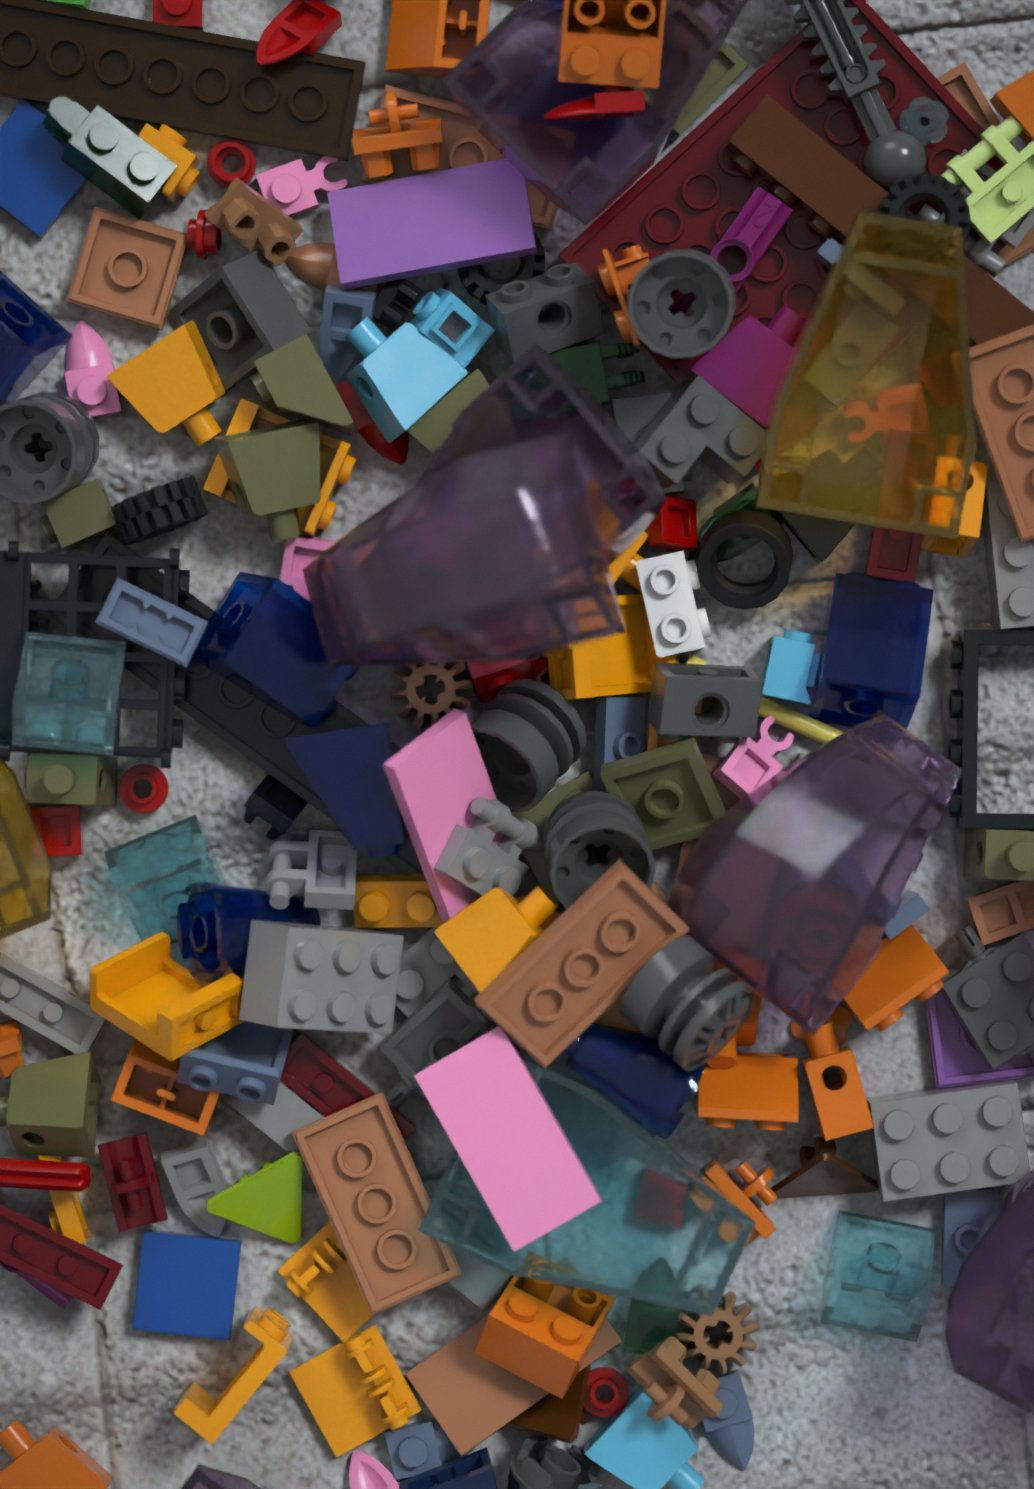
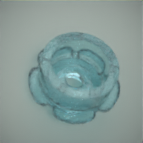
(937, 116)

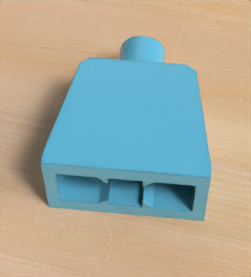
(399, 375)
(645, 1451)

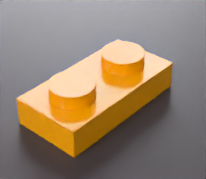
(394, 902)
(68, 1214)

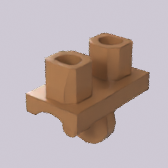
(255, 222)
(673, 1388)

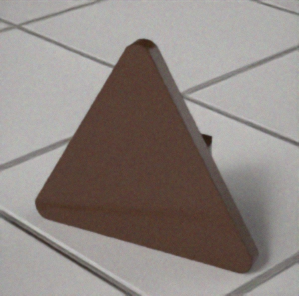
(823, 1174)
(557, 1416)

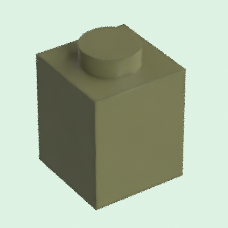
(78, 516)

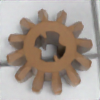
(444, 700)
(723, 1346)

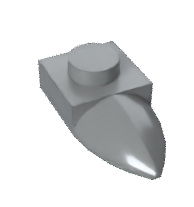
(195, 1179)

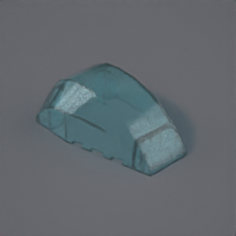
(653, 1237)

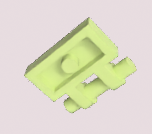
(1005, 195)

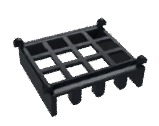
(14, 623)

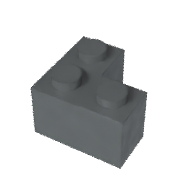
(701, 426)

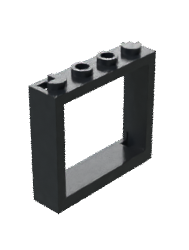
(964, 708)

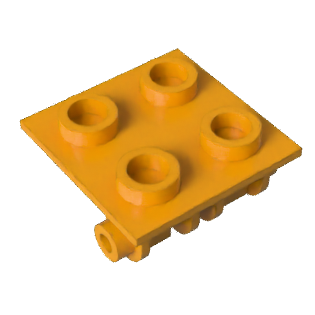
(326, 1282)
(355, 1391)

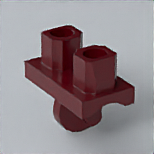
(132, 1181)

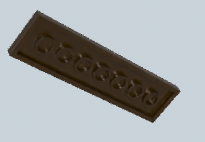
(178, 78)

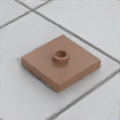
(128, 268)

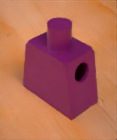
(751, 361)

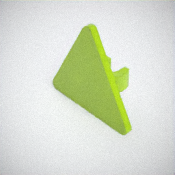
(266, 1200)

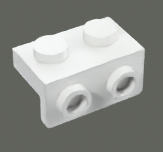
(670, 604)

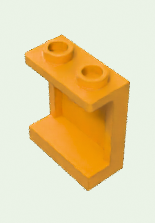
(335, 468)
(612, 664)
(161, 1000)
(212, 1416)

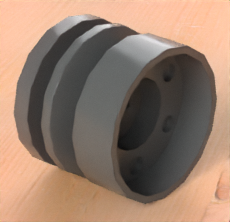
(679, 333)
(33, 472)
(527, 741)
(614, 834)
(687, 1002)

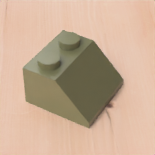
(301, 386)

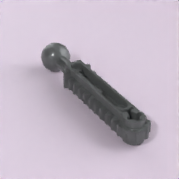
(891, 152)

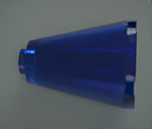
(217, 924)
(634, 1075)

